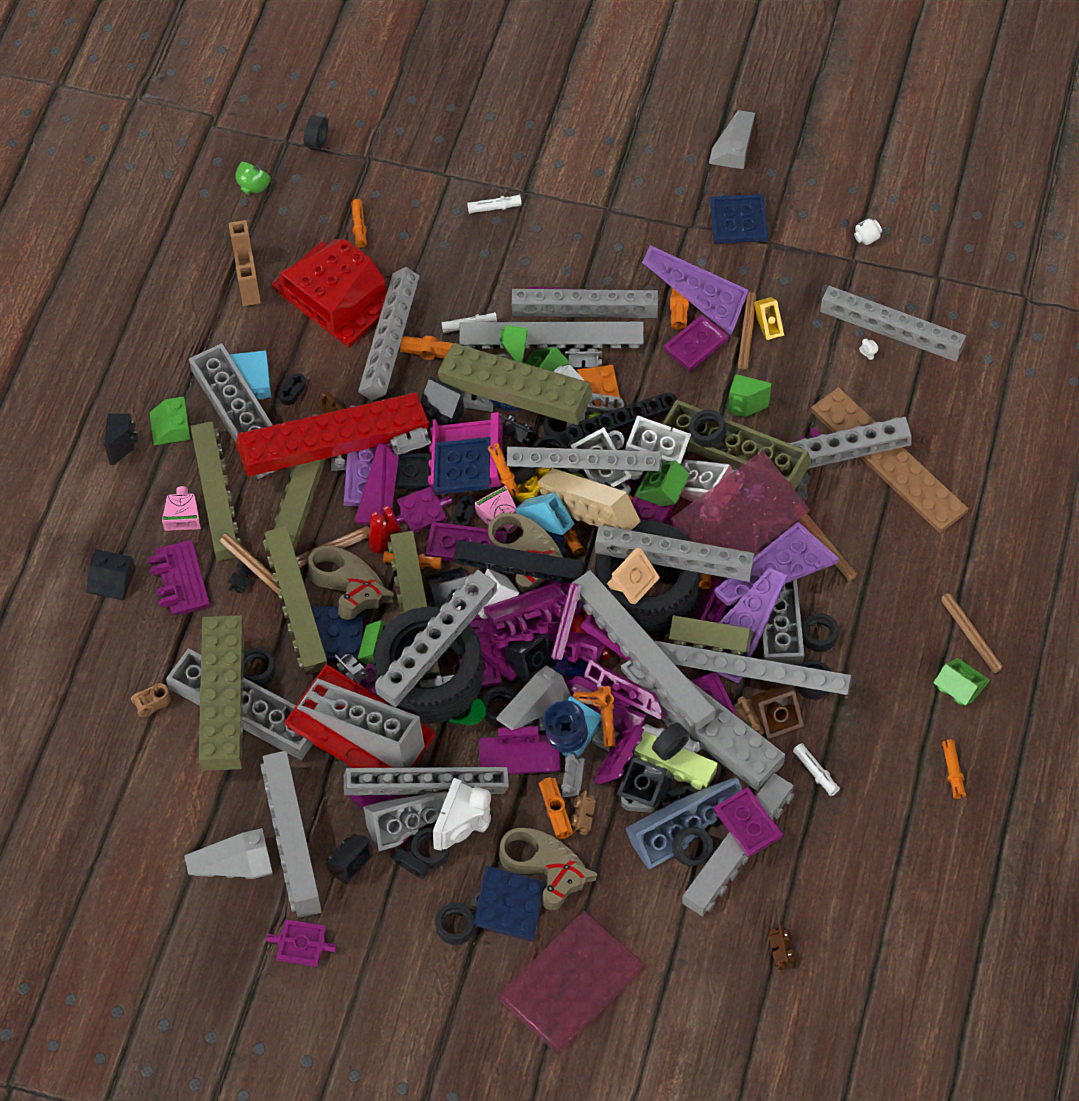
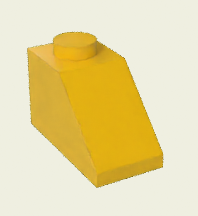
(769, 318)

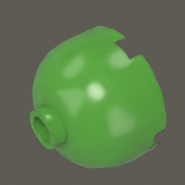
(251, 179)

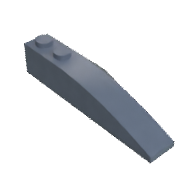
(655, 833)

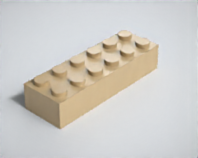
(590, 500)

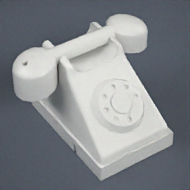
(653, 436)
(602, 441)
(703, 477)
(463, 812)

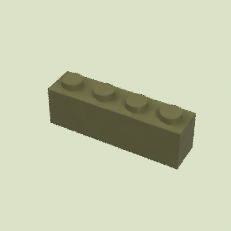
(710, 634)

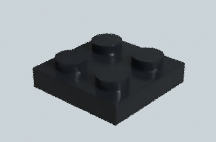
(412, 471)

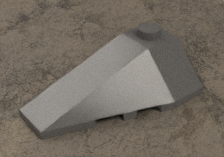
(733, 143)
(534, 699)
(399, 818)
(233, 857)

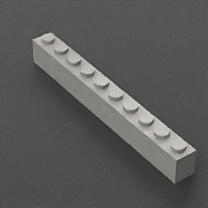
(556, 334)
(644, 653)
(757, 668)

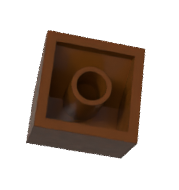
(778, 710)

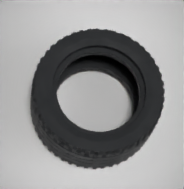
(657, 611)
(437, 702)

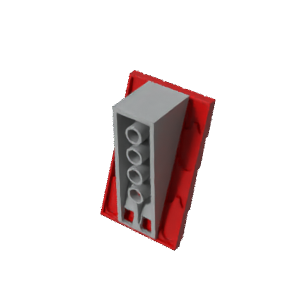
(358, 724)

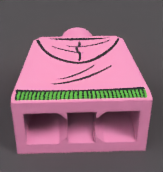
(496, 504)
(181, 511)

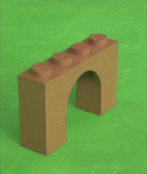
(244, 263)

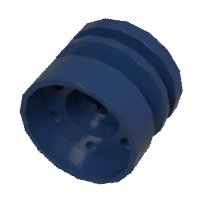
(565, 726)

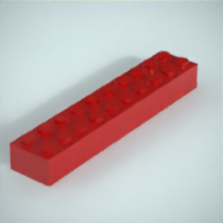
(329, 434)

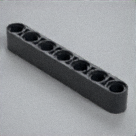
(625, 414)
(518, 562)

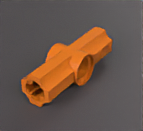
(679, 310)
(426, 348)
(558, 818)

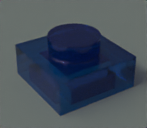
(560, 666)
(576, 669)

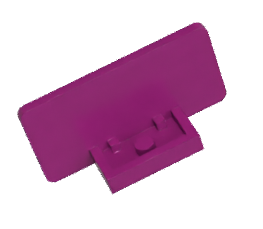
(519, 751)

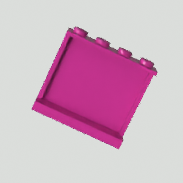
(470, 430)

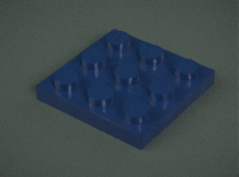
(738, 219)
(462, 466)
(338, 634)
(509, 903)

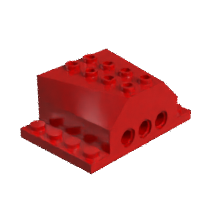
(336, 289)

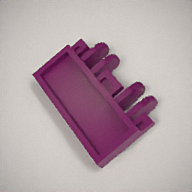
(182, 578)
(527, 605)

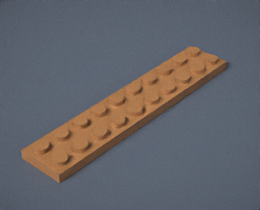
(894, 466)

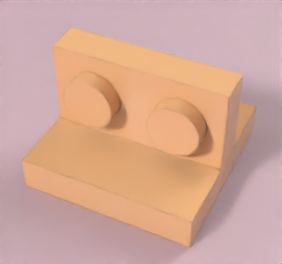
(634, 576)

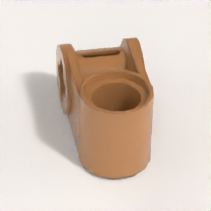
(150, 700)

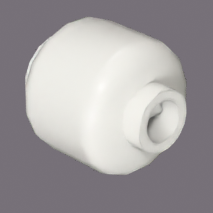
(867, 231)

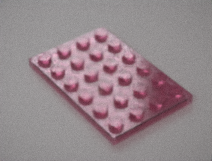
(743, 509)
(570, 982)

